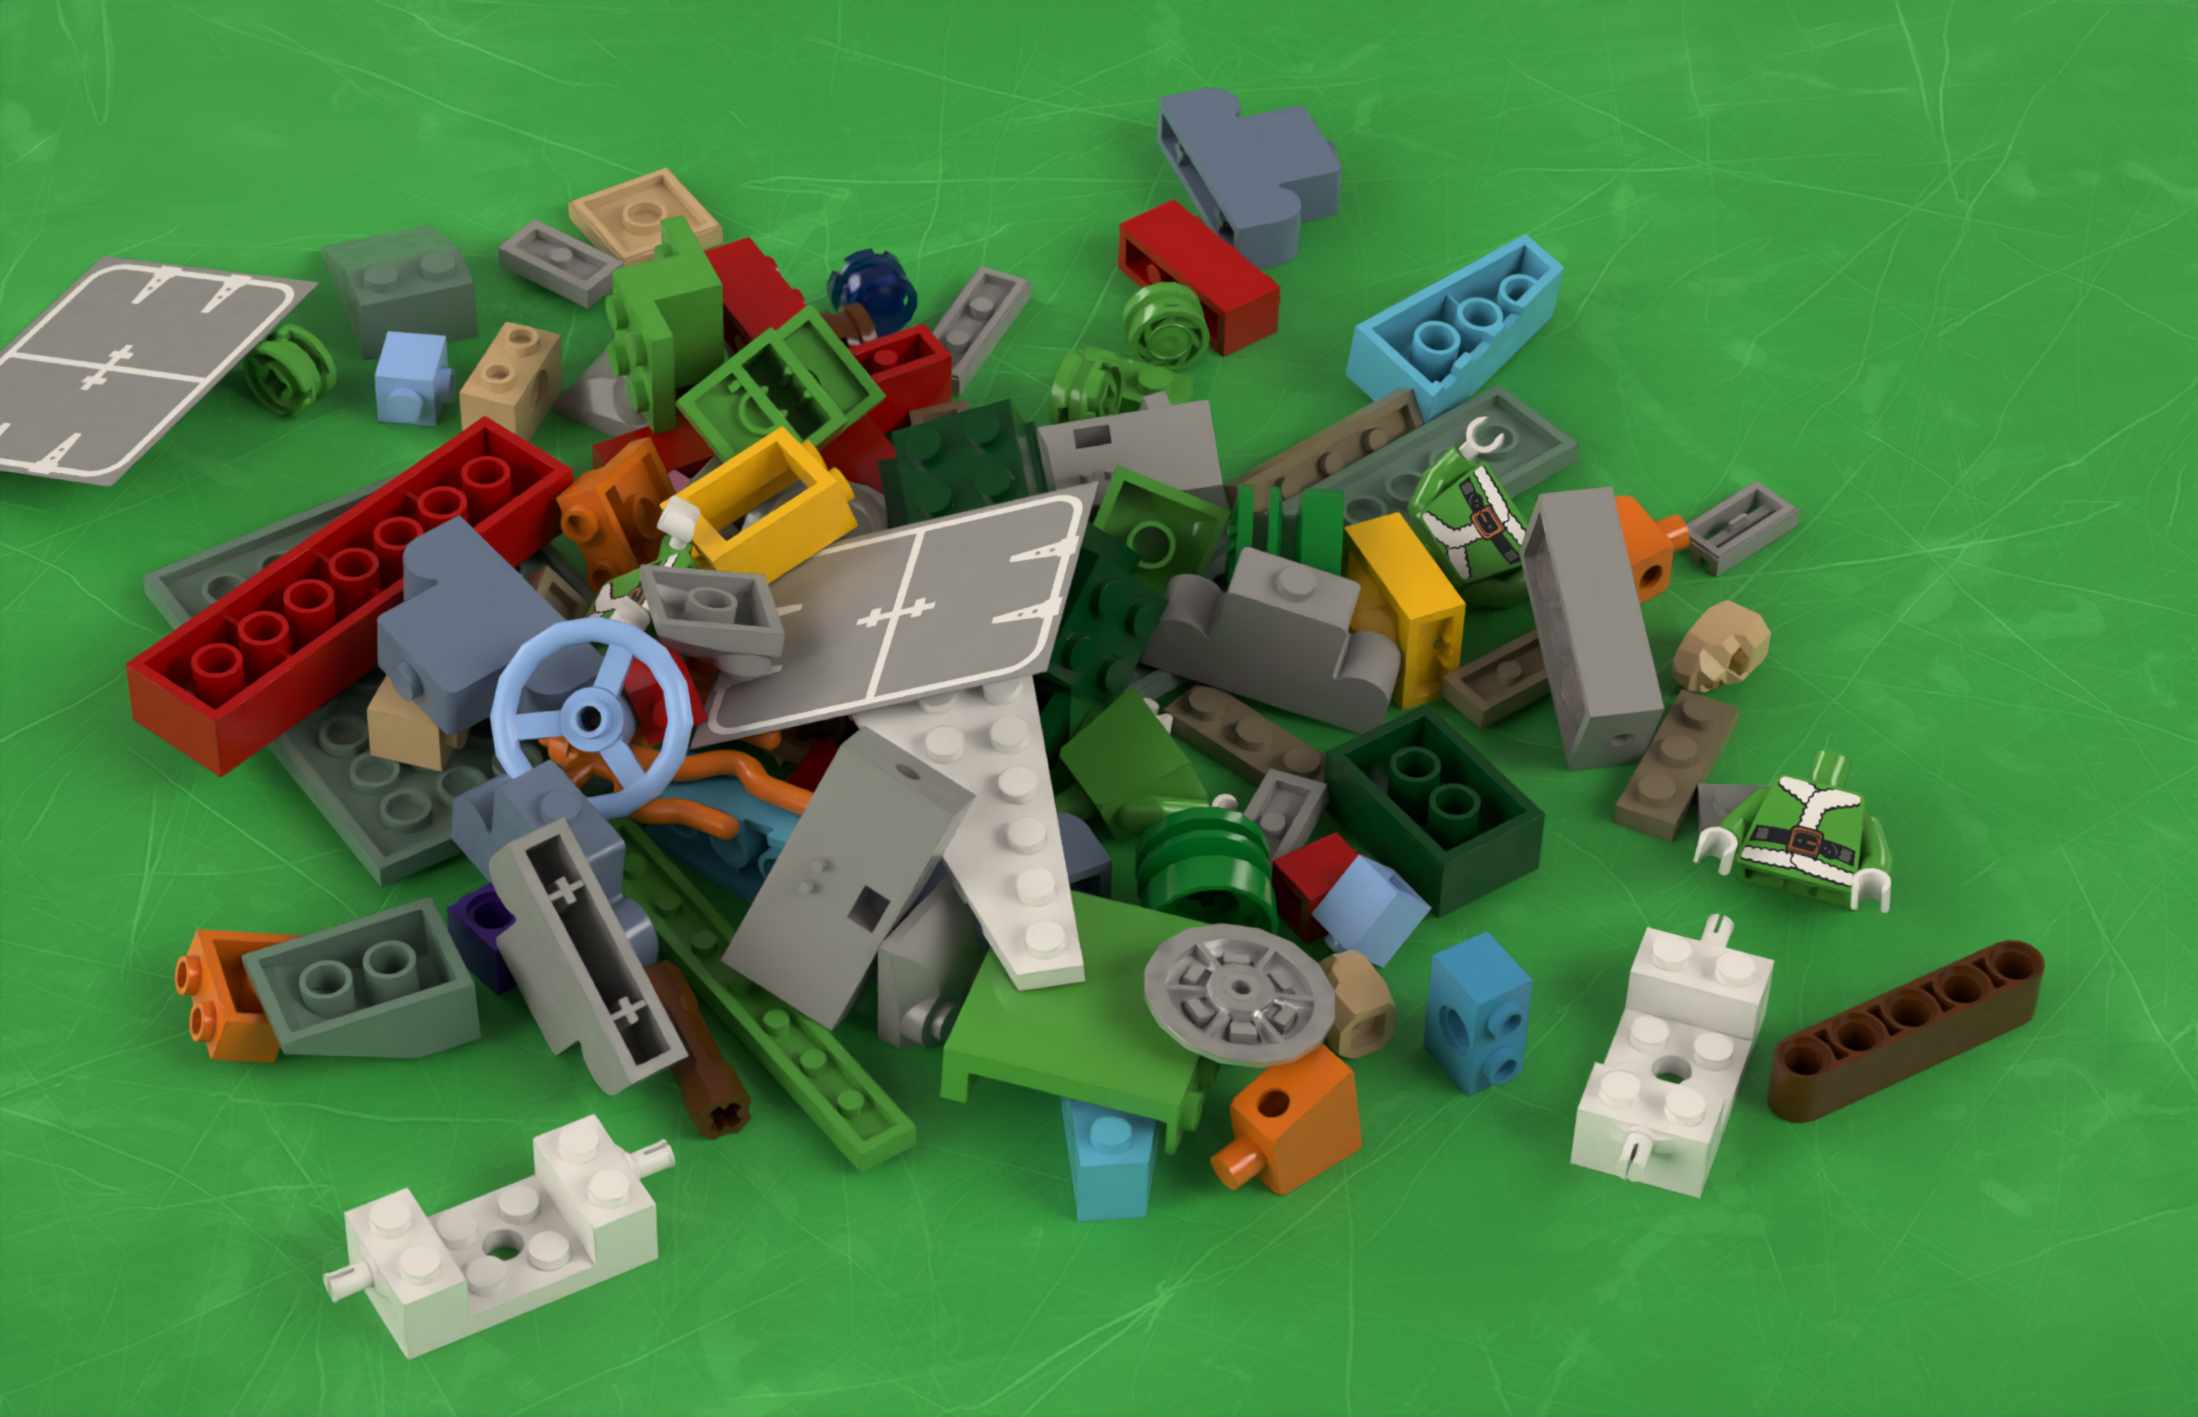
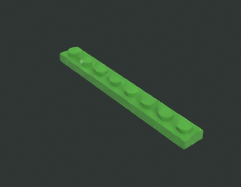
(784, 1040)

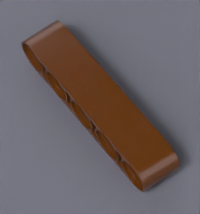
(1905, 1031)

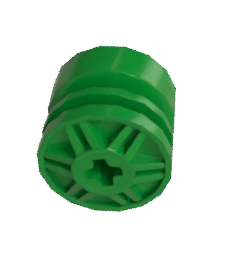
(1308, 538)
(1207, 869)

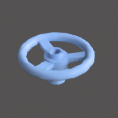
(605, 696)

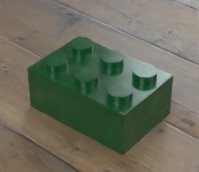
(1433, 810)

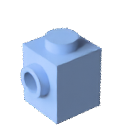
(413, 379)
(1370, 911)

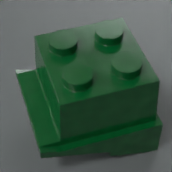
(964, 464)
(1103, 621)

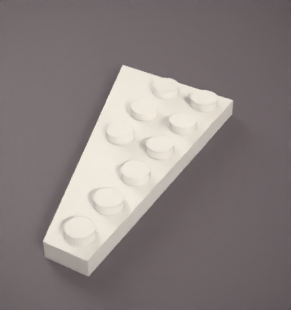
(1009, 844)

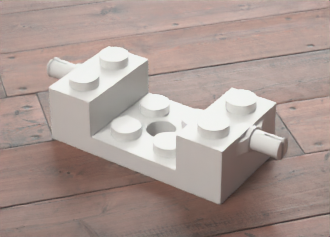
(1685, 1014)
(570, 1222)

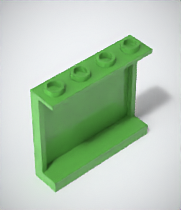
(1086, 1036)

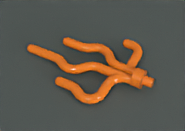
(584, 765)

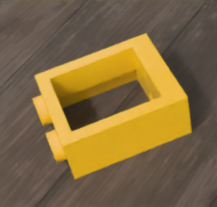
(785, 534)
(1407, 601)

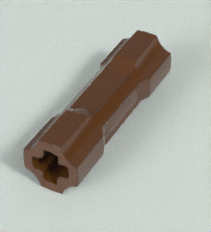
(705, 1080)

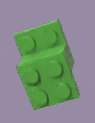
(666, 323)
(786, 379)

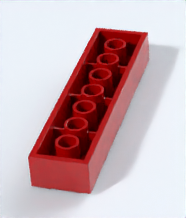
(311, 616)

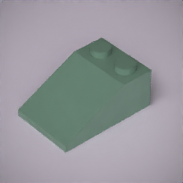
(403, 284)
(369, 987)

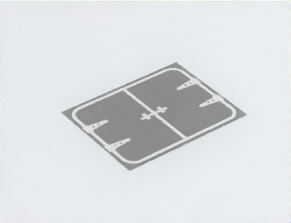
(126, 362)
(912, 615)

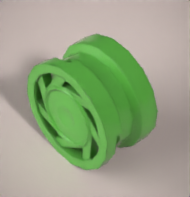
(1166, 325)
(289, 370)
(1085, 389)

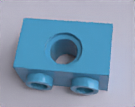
(1477, 1013)

